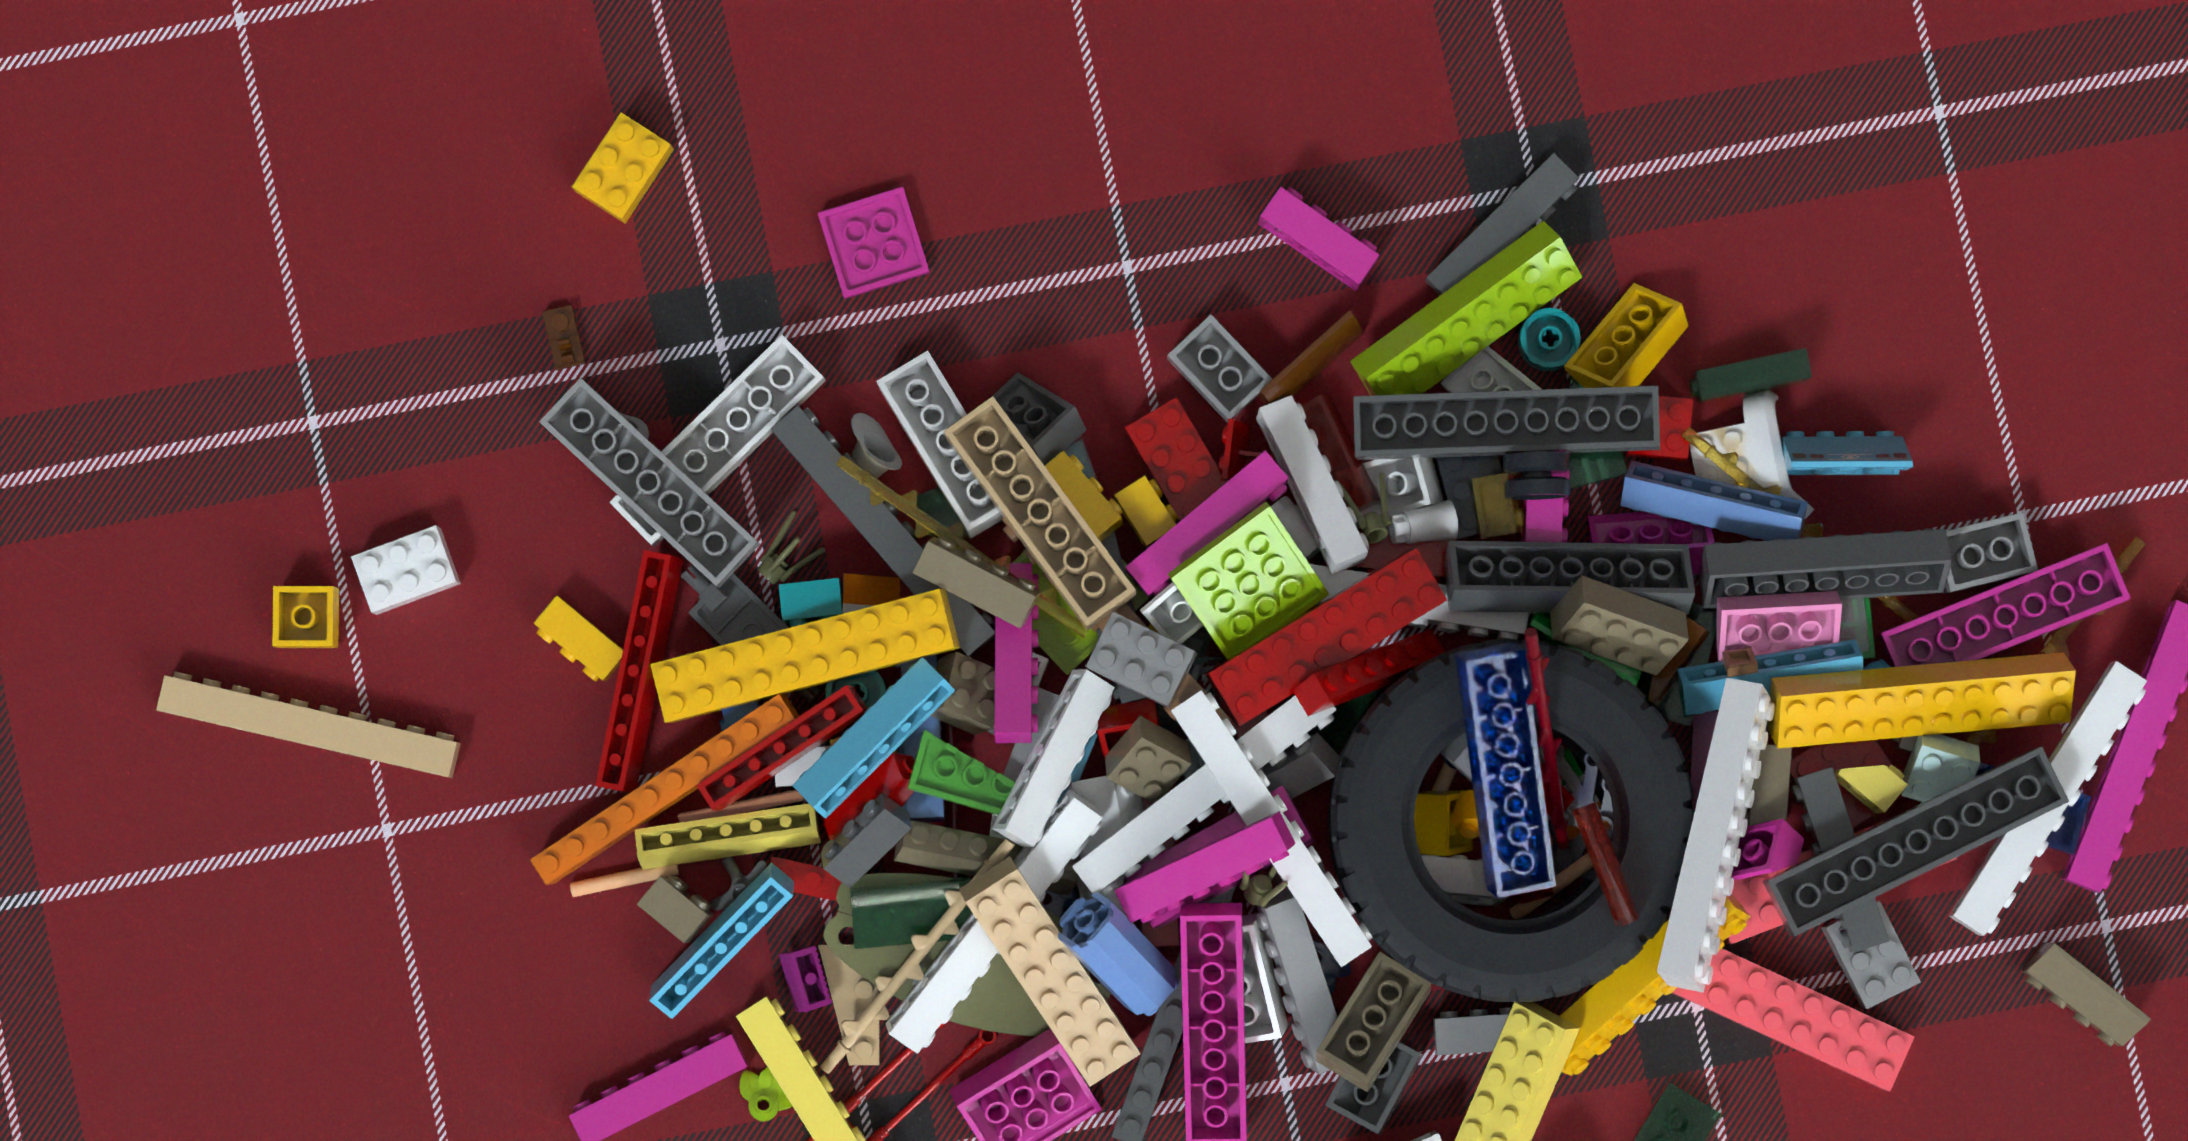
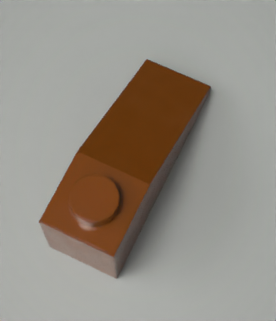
(1668, 675)

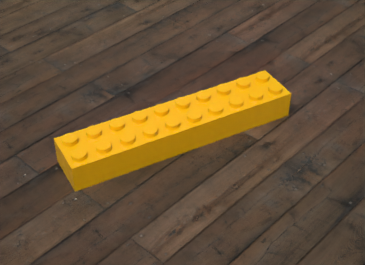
(805, 656)
(1921, 700)

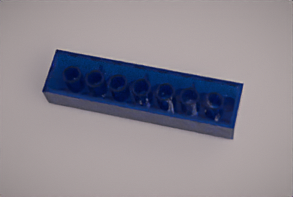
(1505, 769)

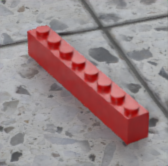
(635, 682)

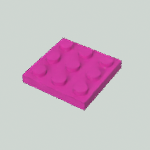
(873, 242)

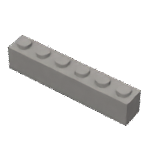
(1298, 973)

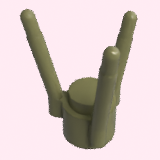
(1371, 523)
(774, 566)
(1259, 888)

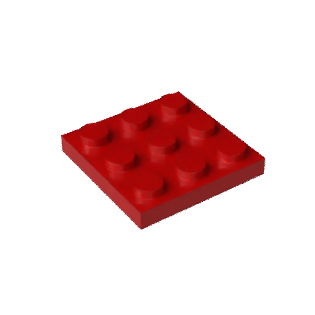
(1840, 757)

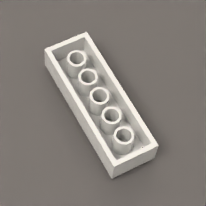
(925, 410)

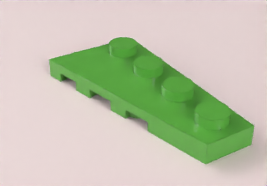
(955, 777)

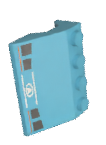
(1845, 455)

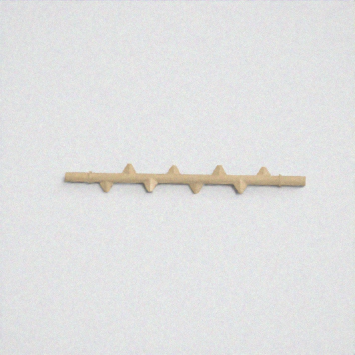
(911, 968)

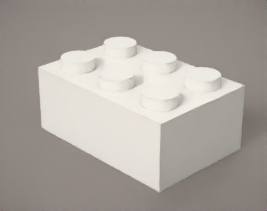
(405, 570)

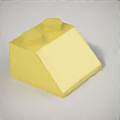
(1873, 785)

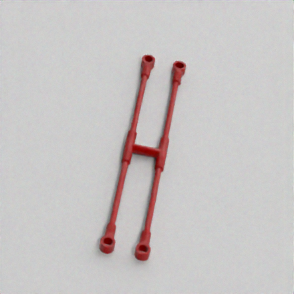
(882, 1132)

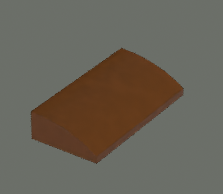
(1313, 360)

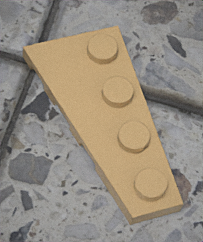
(851, 998)

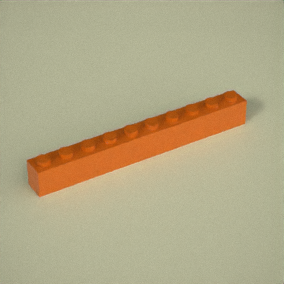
(662, 791)

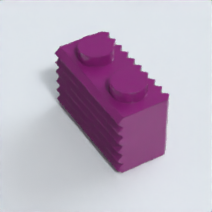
(805, 978)

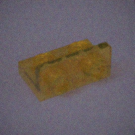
(1495, 513)

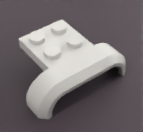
(1754, 441)

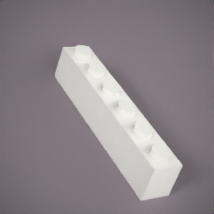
(1312, 484)
(1054, 758)

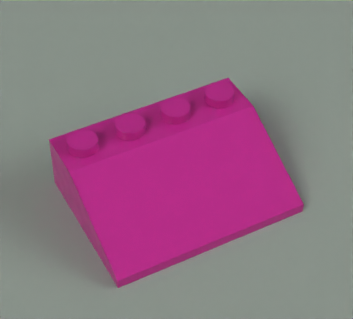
(1026, 1094)

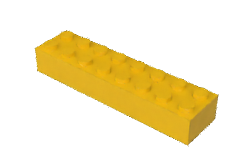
(1628, 993)

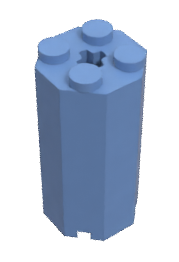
(1118, 954)

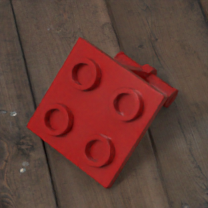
(1236, 438)

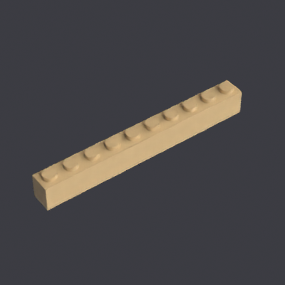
(309, 726)

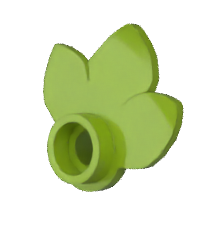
(763, 1088)

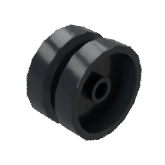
(1536, 474)

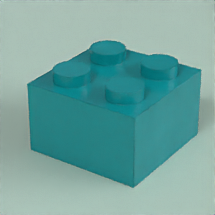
(810, 601)

